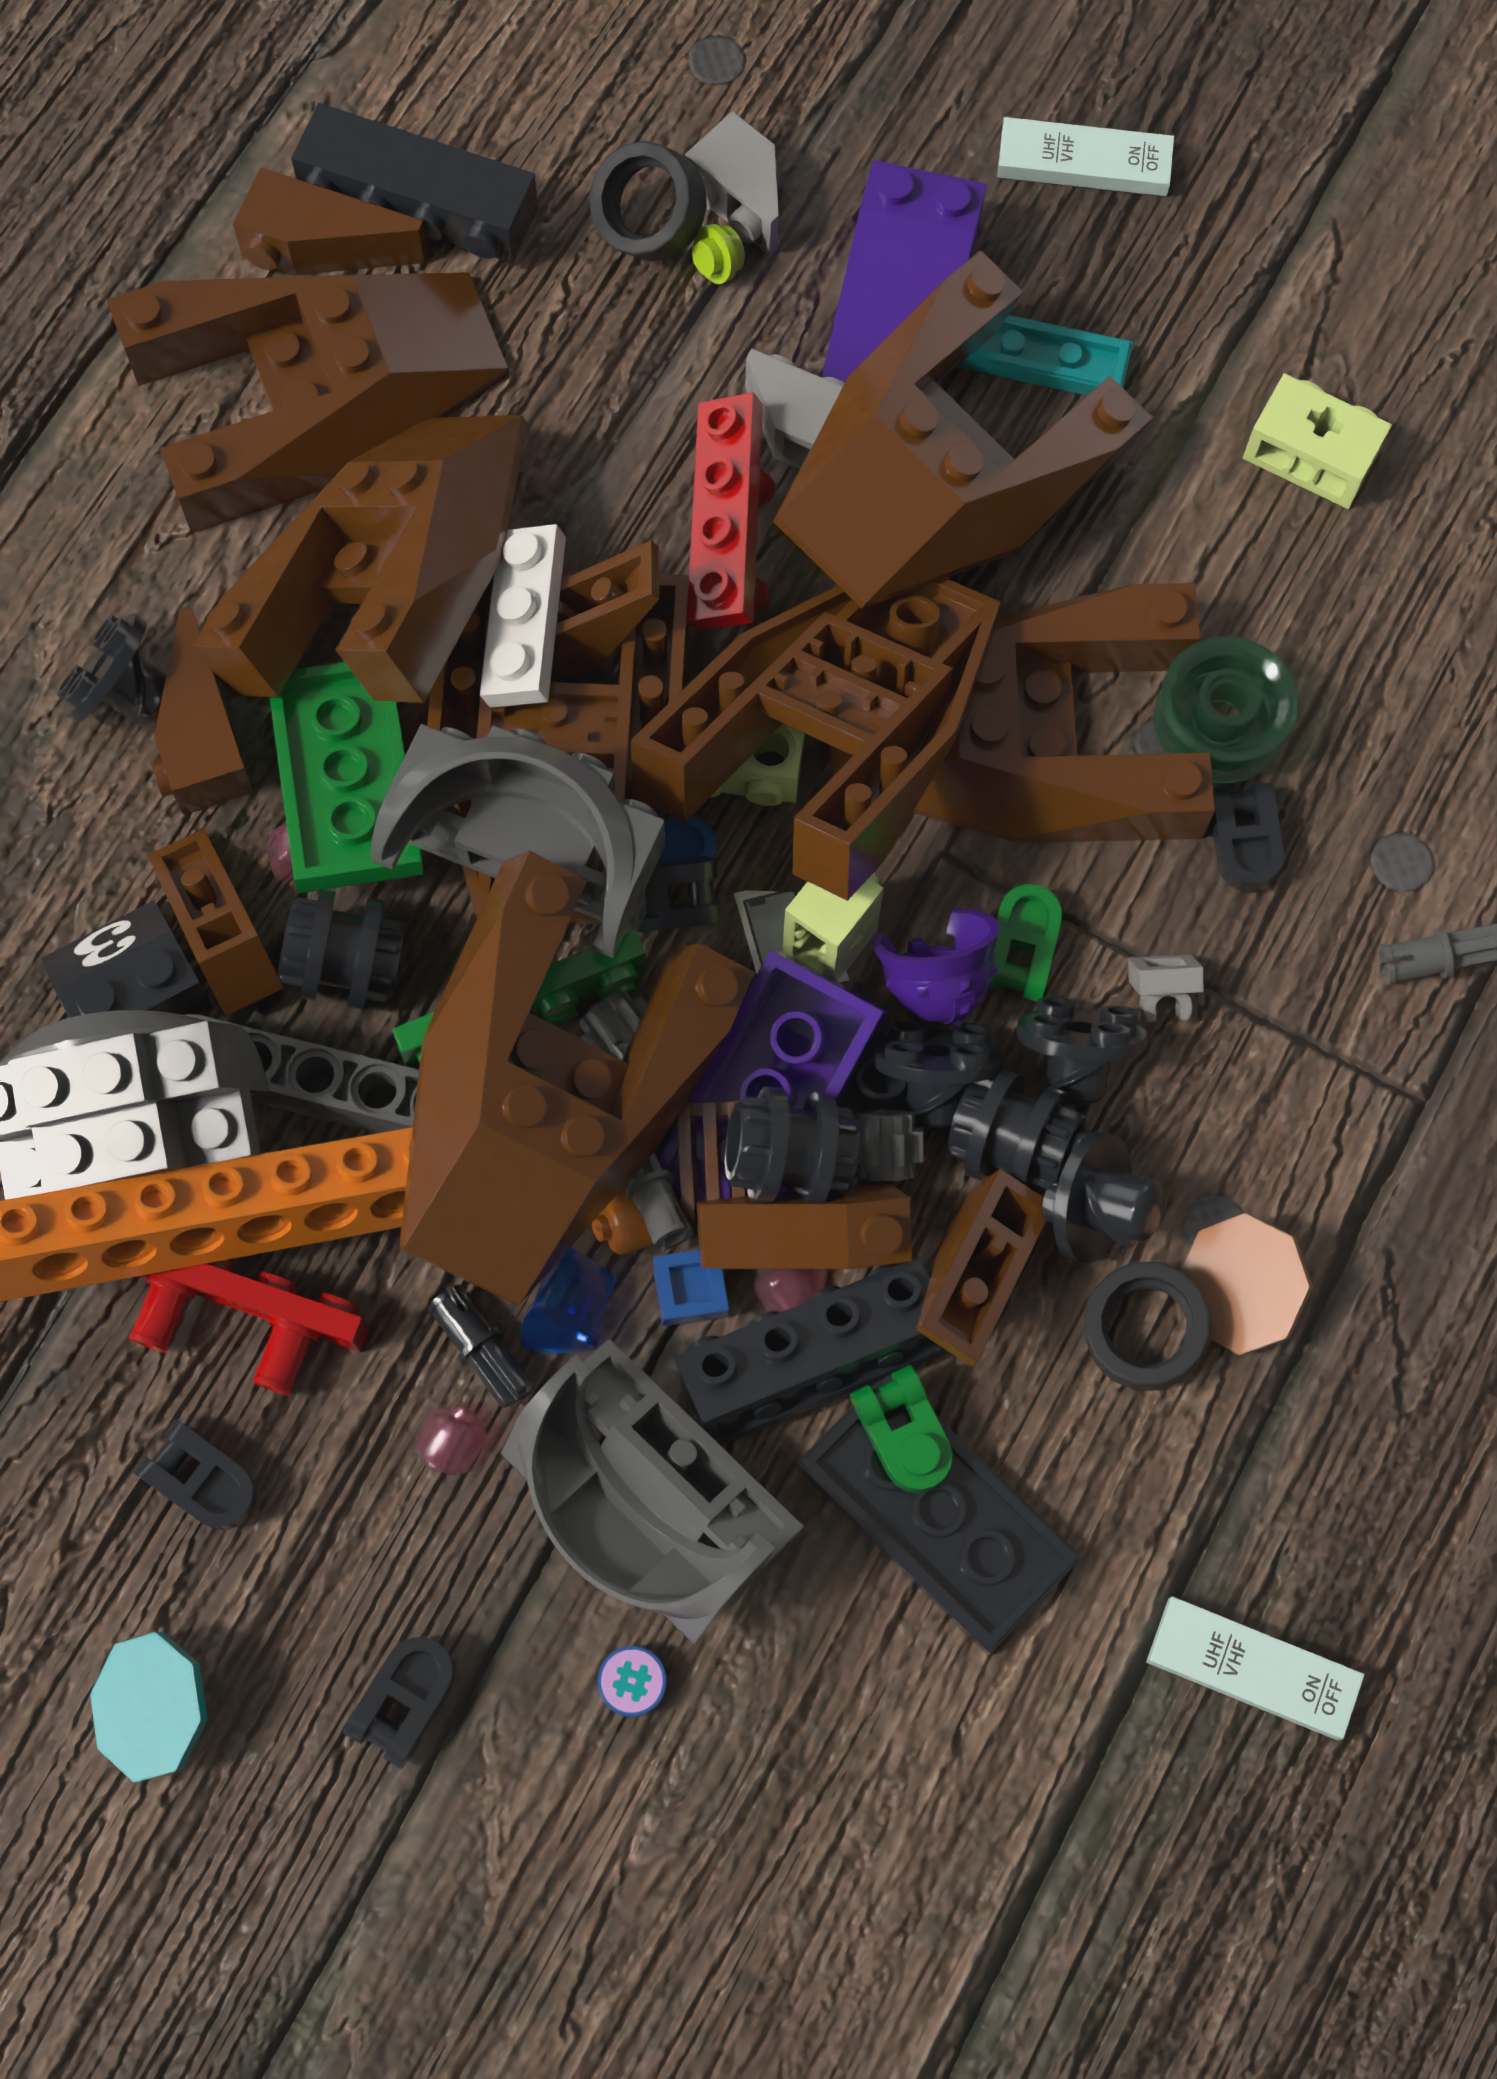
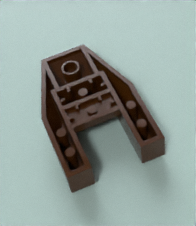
(338, 361)
(911, 483)
(396, 530)
(864, 680)
(577, 715)
(1017, 748)
(526, 1124)

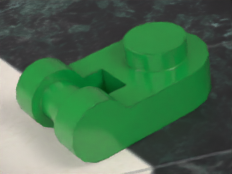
(1030, 923)
(916, 1453)

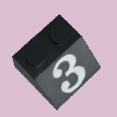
(126, 967)

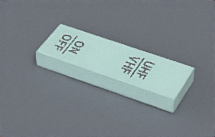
(1085, 156)
(1255, 1668)

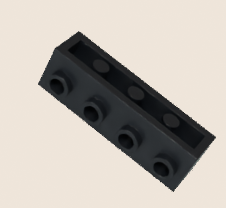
(449, 189)
(808, 1353)

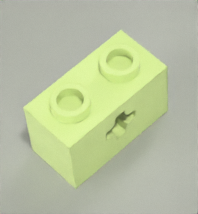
(1316, 440)
(830, 930)

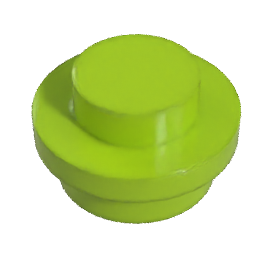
(718, 253)

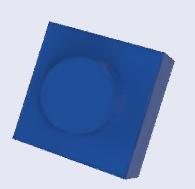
(688, 1290)

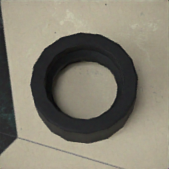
(608, 191)
(1147, 1276)

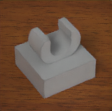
(1165, 976)

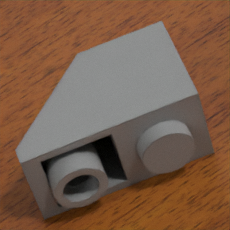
(740, 180)
(792, 404)

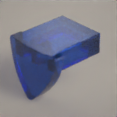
(568, 1306)

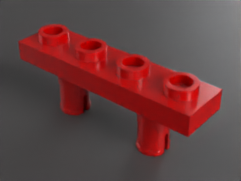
(725, 514)
(270, 1298)

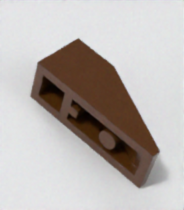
(320, 231)
(602, 608)
(194, 731)
(215, 922)
(845, 1232)
(980, 1264)

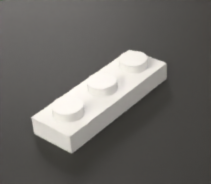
(523, 617)

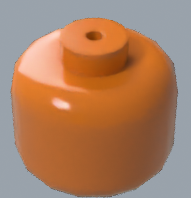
(622, 1226)

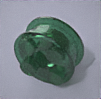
(1232, 673)

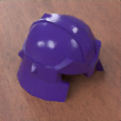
(942, 980)

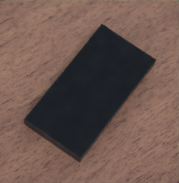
(962, 1544)

